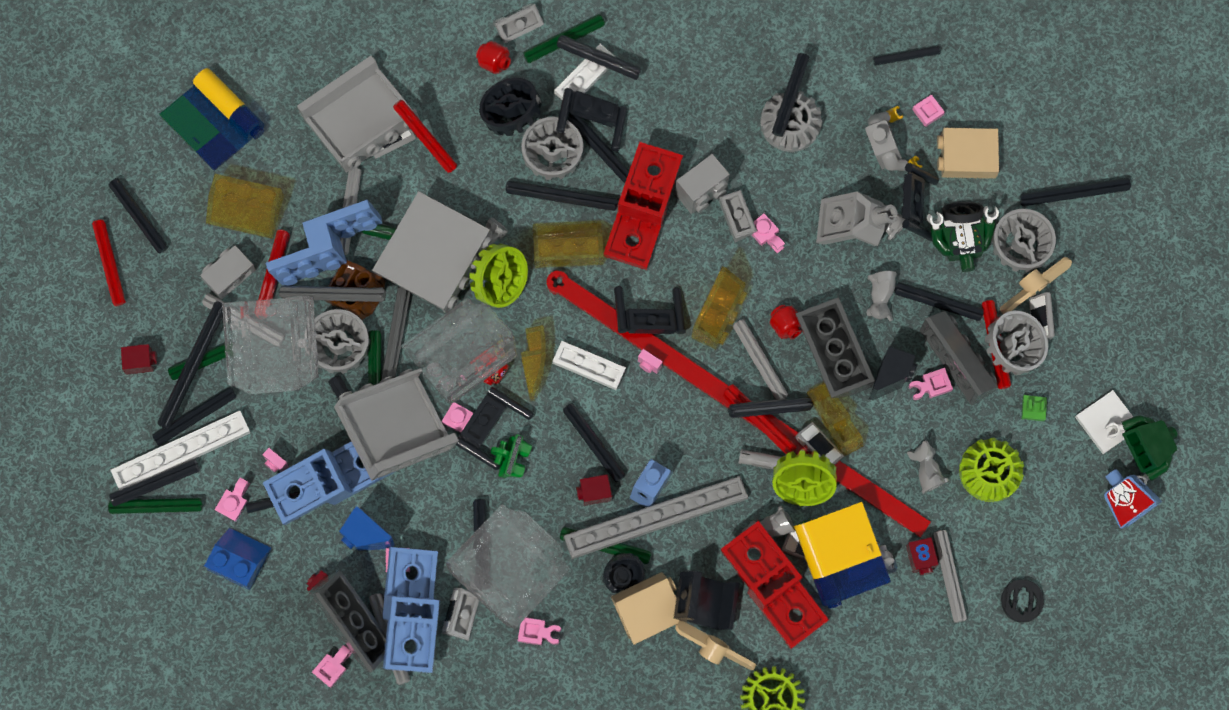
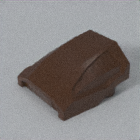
(356, 276)

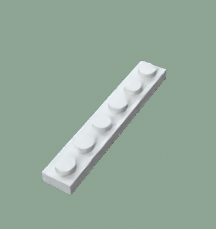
(181, 450)

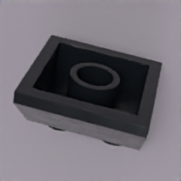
(894, 371)

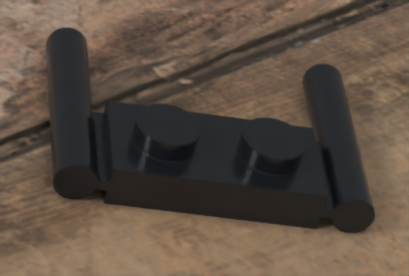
(595, 110)
(914, 199)
(650, 320)
(483, 422)

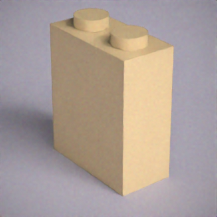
(968, 153)
(647, 607)

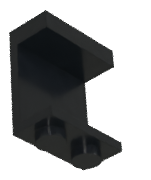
(706, 601)

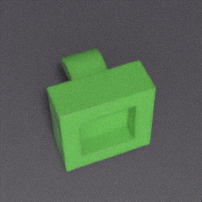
(1034, 408)

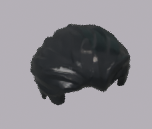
(623, 572)

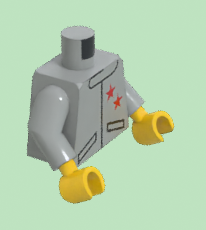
(884, 142)

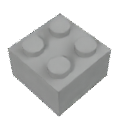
(702, 184)

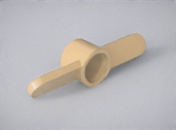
(1036, 282)
(712, 647)

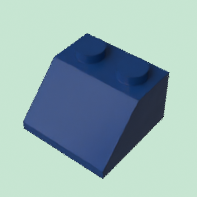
(237, 558)

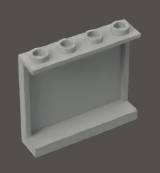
(355, 114)
(433, 252)
(393, 424)

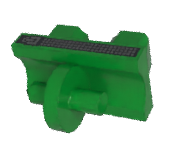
(515, 447)

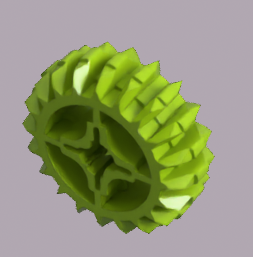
(763, 691)

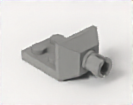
(853, 217)

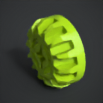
(504, 275)
(804, 478)
(973, 478)

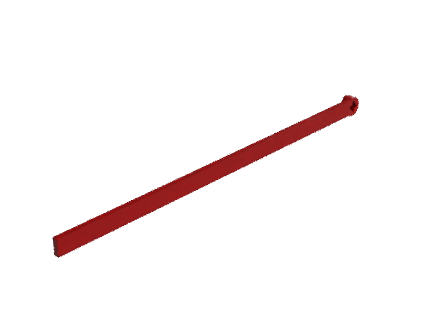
(715, 389)

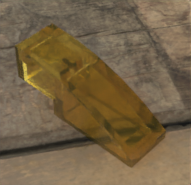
(534, 360)
(836, 420)

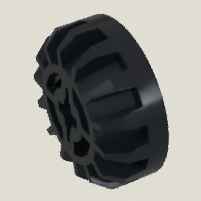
(513, 101)

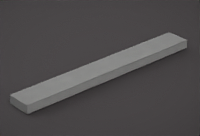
(655, 517)

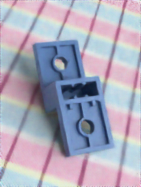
(324, 243)
(321, 480)
(410, 610)

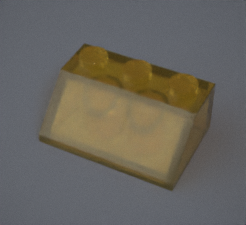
(244, 206)
(568, 244)
(719, 309)

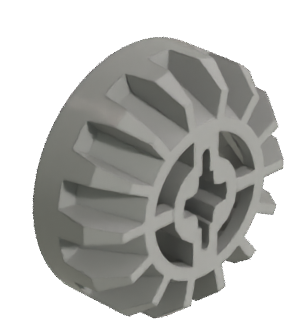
(545, 130)
(797, 133)
(1028, 226)
(343, 320)
(1026, 337)

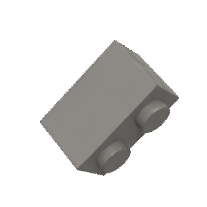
(227, 272)

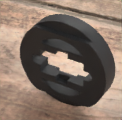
(973, 211)
(1014, 614)

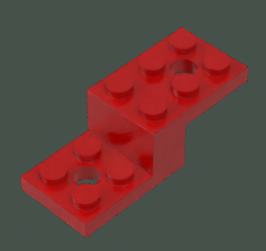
(643, 205)
(774, 584)

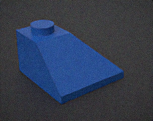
(364, 533)

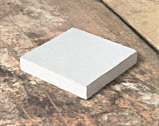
(1100, 414)

